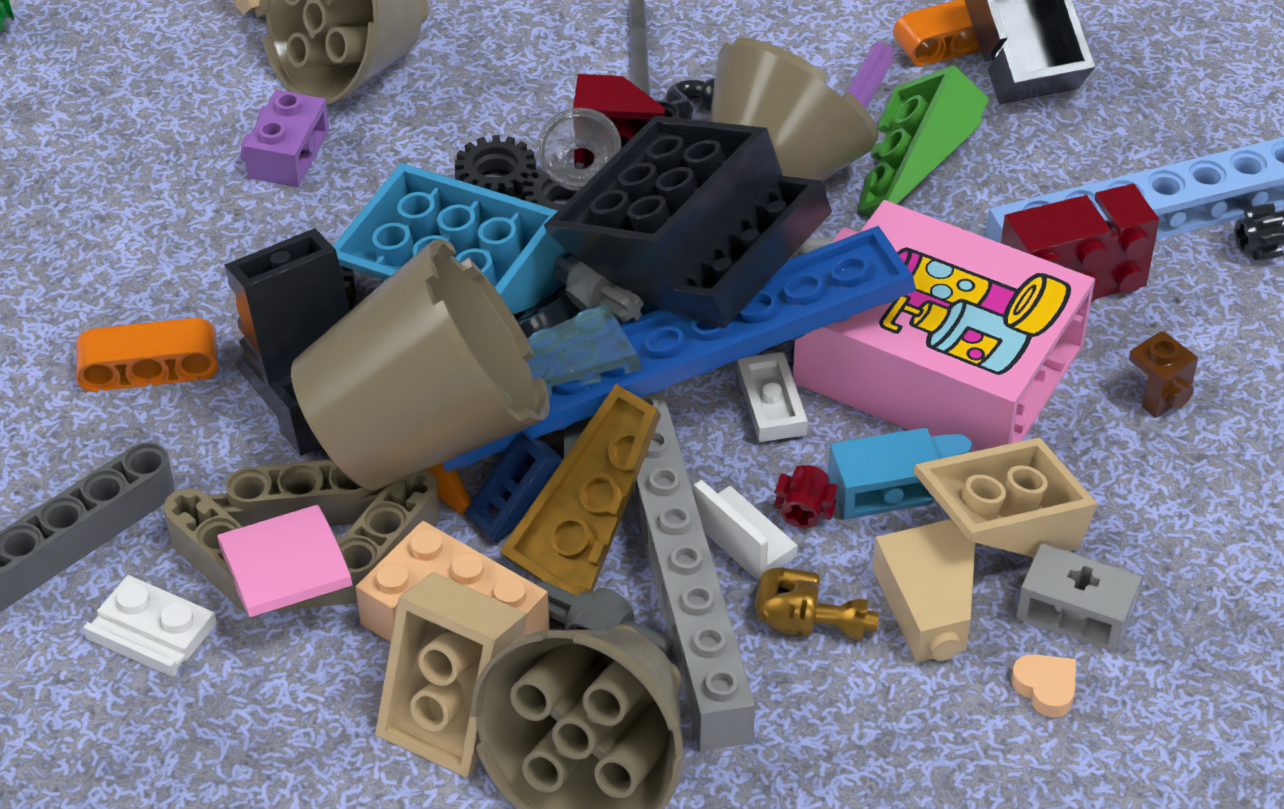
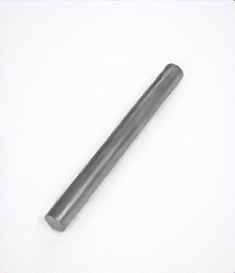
(639, 45)

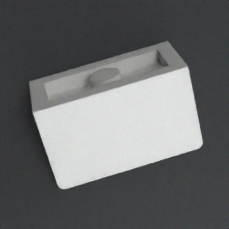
(742, 530)

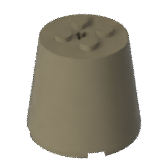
(419, 373)

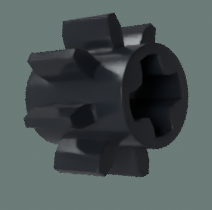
(1261, 232)

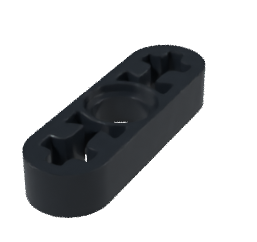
(548, 313)

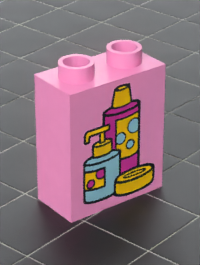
(965, 349)

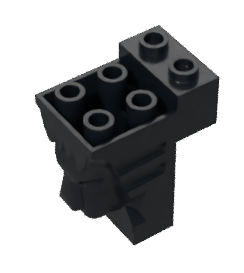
(284, 305)

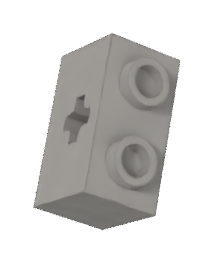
(1079, 597)

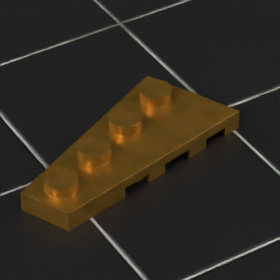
(581, 506)

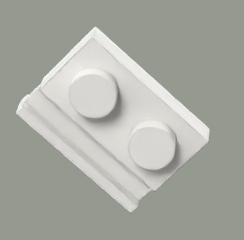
(150, 625)

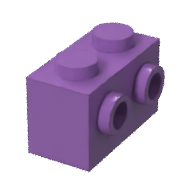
(285, 138)

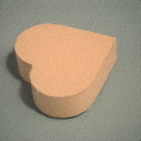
(1047, 682)

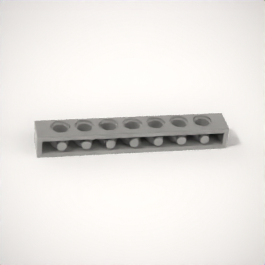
(691, 593)

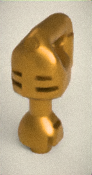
(799, 608)

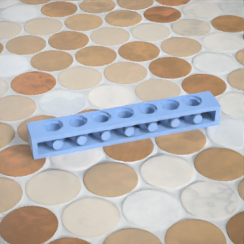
(1187, 192)

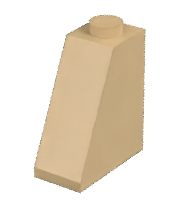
(928, 586)

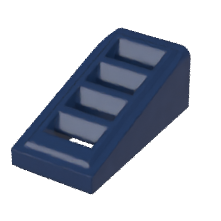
(524, 457)

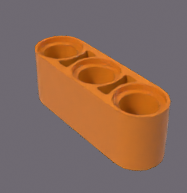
(936, 33)
(146, 353)

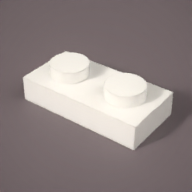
(771, 397)

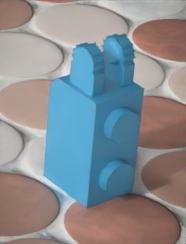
(878, 473)

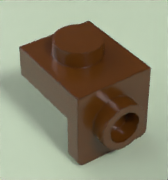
(1169, 373)

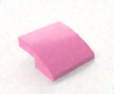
(284, 560)

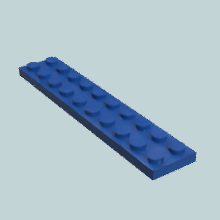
(798, 299)

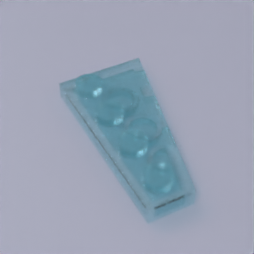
(582, 349)

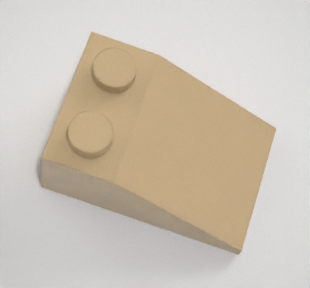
(1011, 497)
(434, 659)

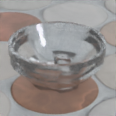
(575, 130)

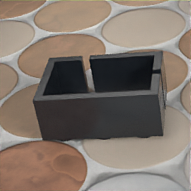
(1032, 45)

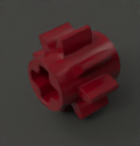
(805, 496)

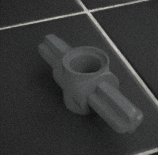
(591, 290)
(597, 611)

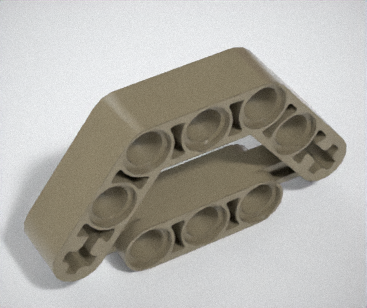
(265, 492)

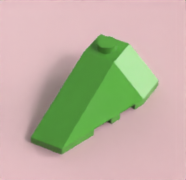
(922, 127)

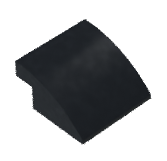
(691, 217)

